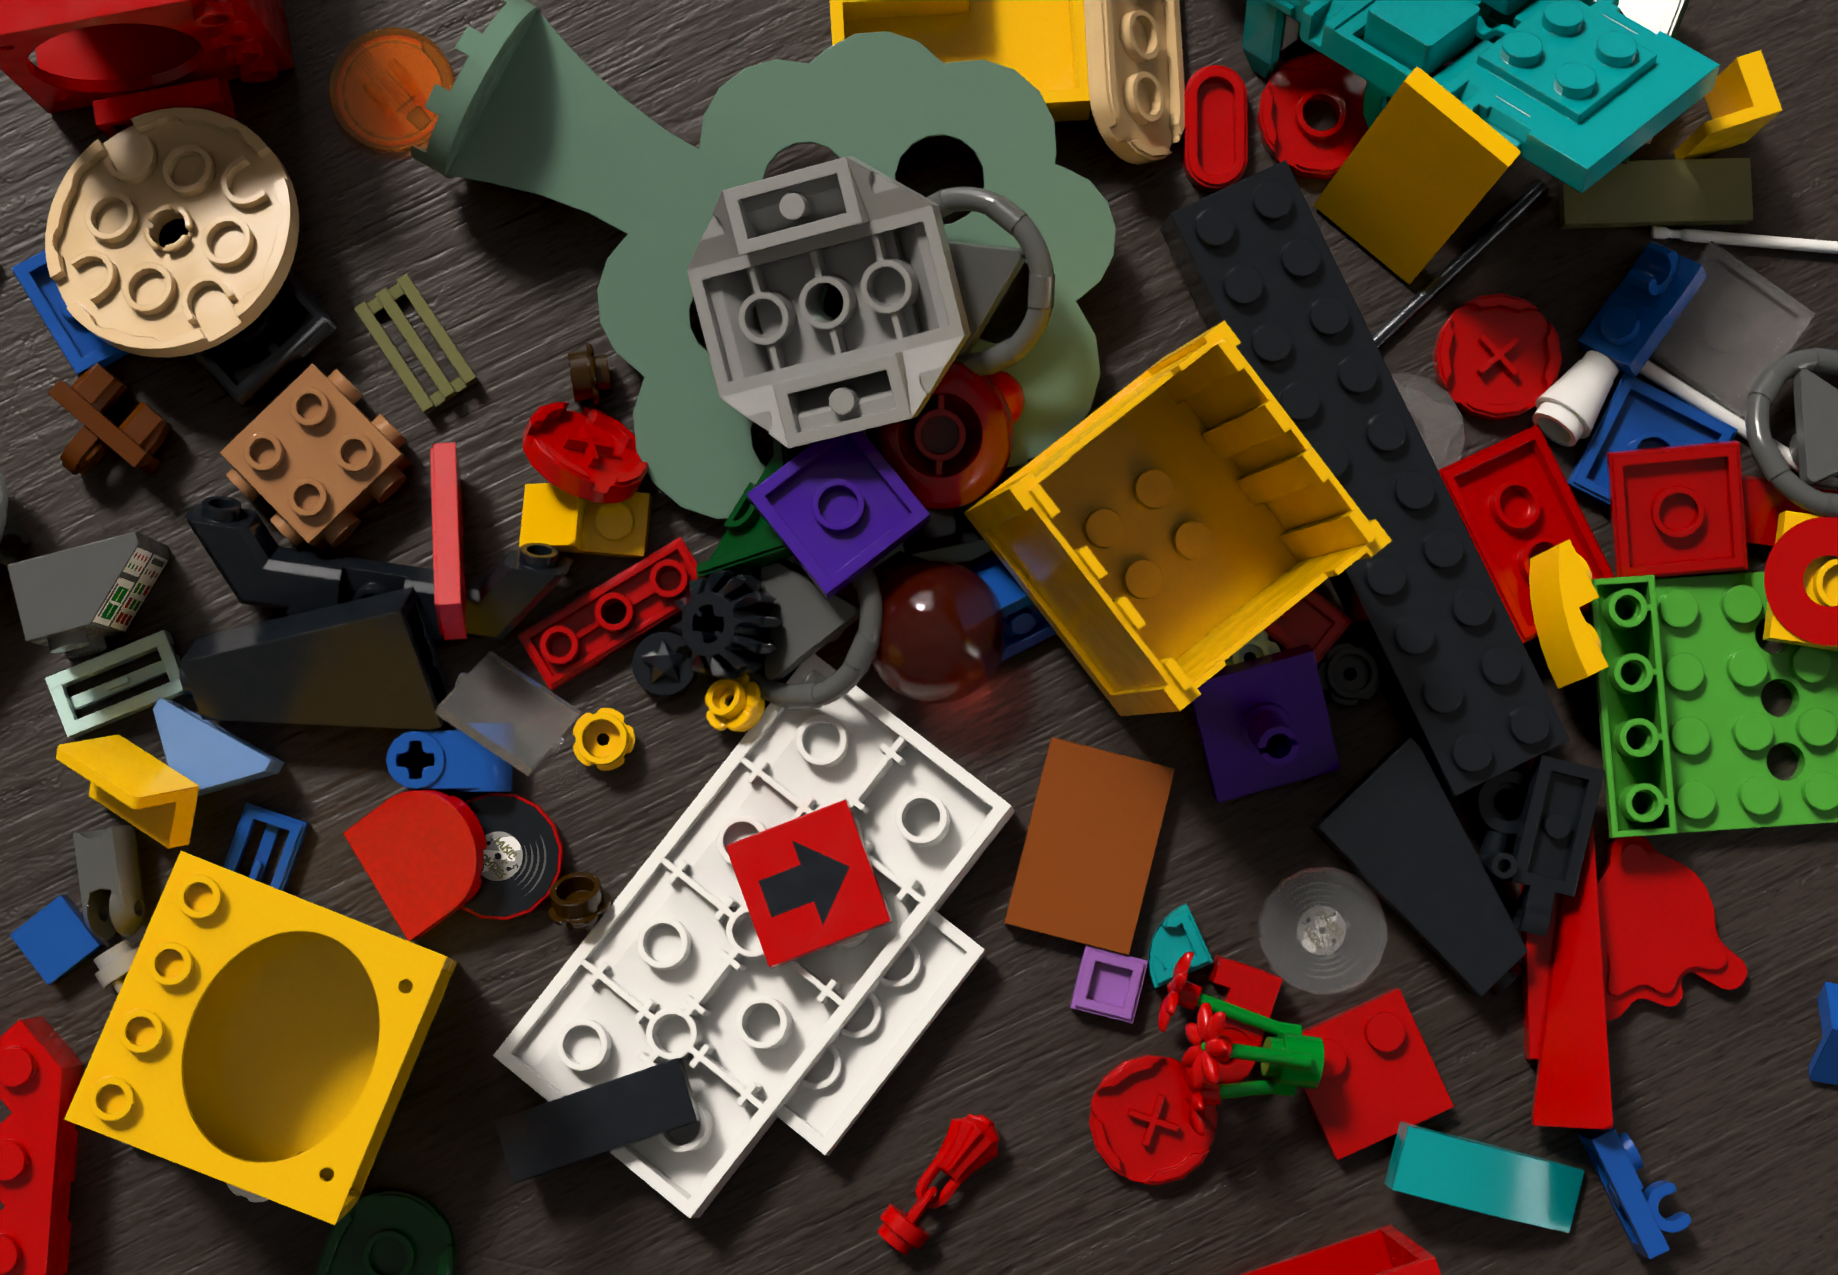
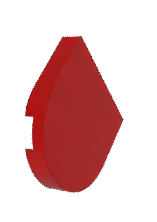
(421, 856)

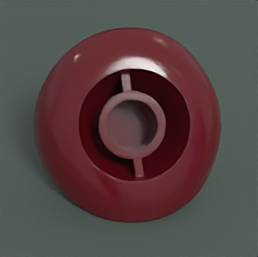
(954, 444)

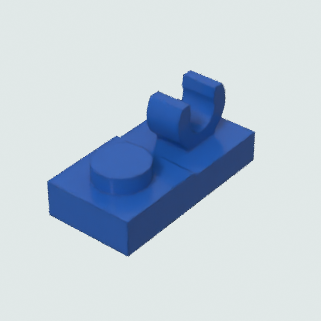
(1643, 307)
(1616, 1165)

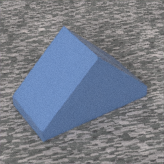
(207, 751)

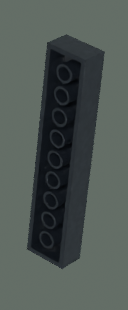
(1425, 596)

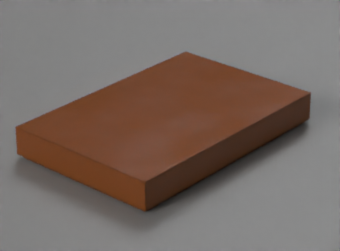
(1089, 846)

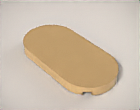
(1136, 75)

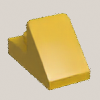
(584, 525)

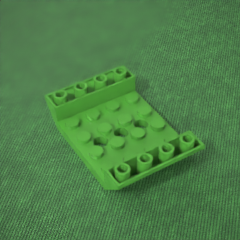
(1687, 712)

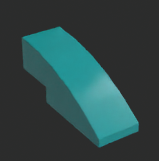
(1483, 1177)

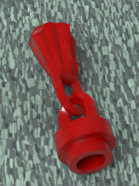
(967, 1147)

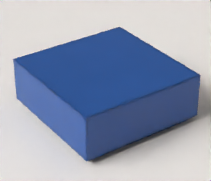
(56, 940)

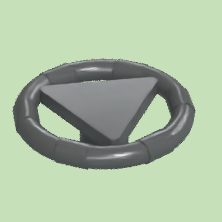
(989, 270)
(1816, 436)
(809, 625)

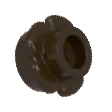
(589, 375)
(578, 901)

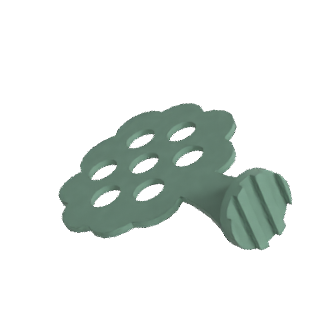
(550, 126)

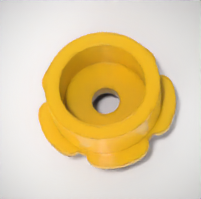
(743, 711)
(590, 727)

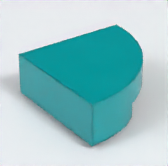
(1170, 941)

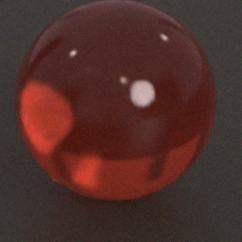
(938, 632)

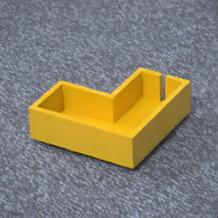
(1031, 36)

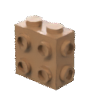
(317, 459)

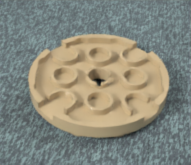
(205, 284)

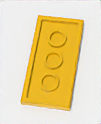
(1415, 175)

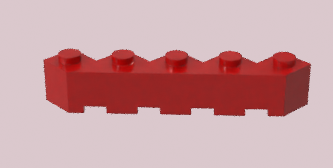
(36, 1148)

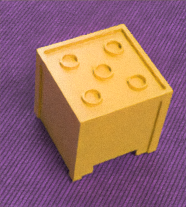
(1174, 525)

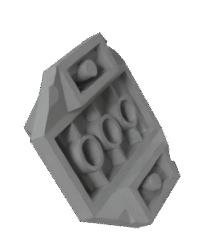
(762, 313)

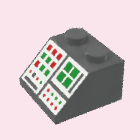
(86, 592)

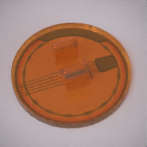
(384, 86)

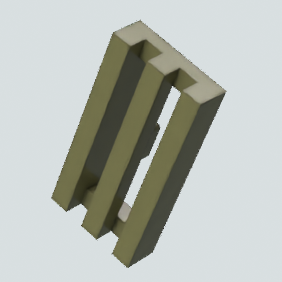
(387, 301)

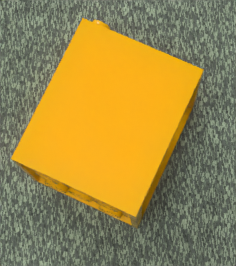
(261, 1040)

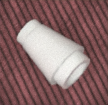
(1575, 400)

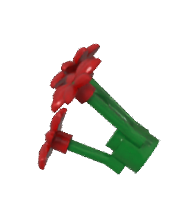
(1289, 1058)

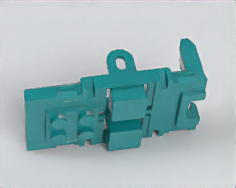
(1551, 76)

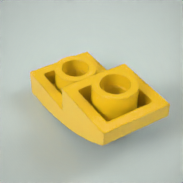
(1558, 587)

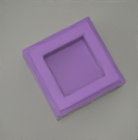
(1108, 984)

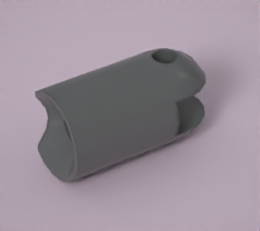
(110, 881)

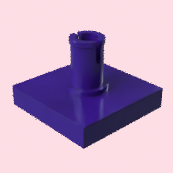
(838, 509)
(1264, 724)

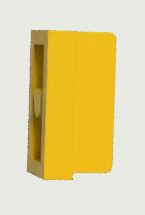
(1738, 105)
(135, 786)

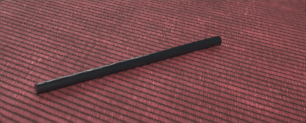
(1459, 263)

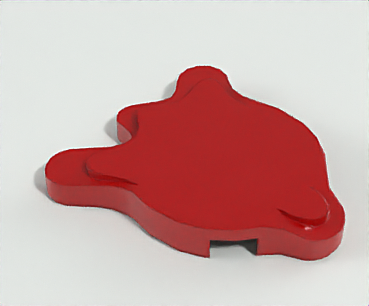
(1657, 929)

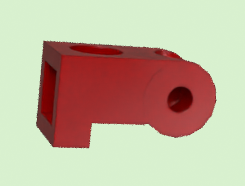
(1250, 990)

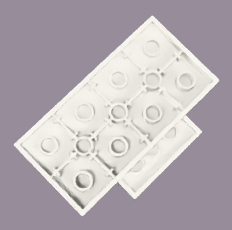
(686, 976)

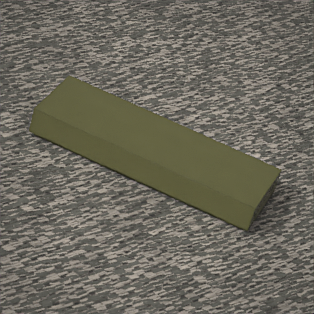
(1663, 195)

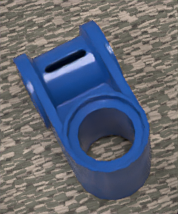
(458, 765)

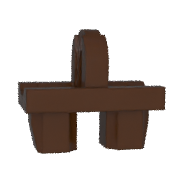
(89, 402)

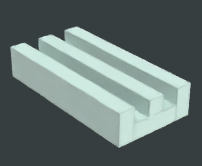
(66, 705)

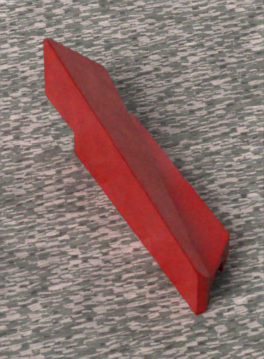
(1567, 1010)

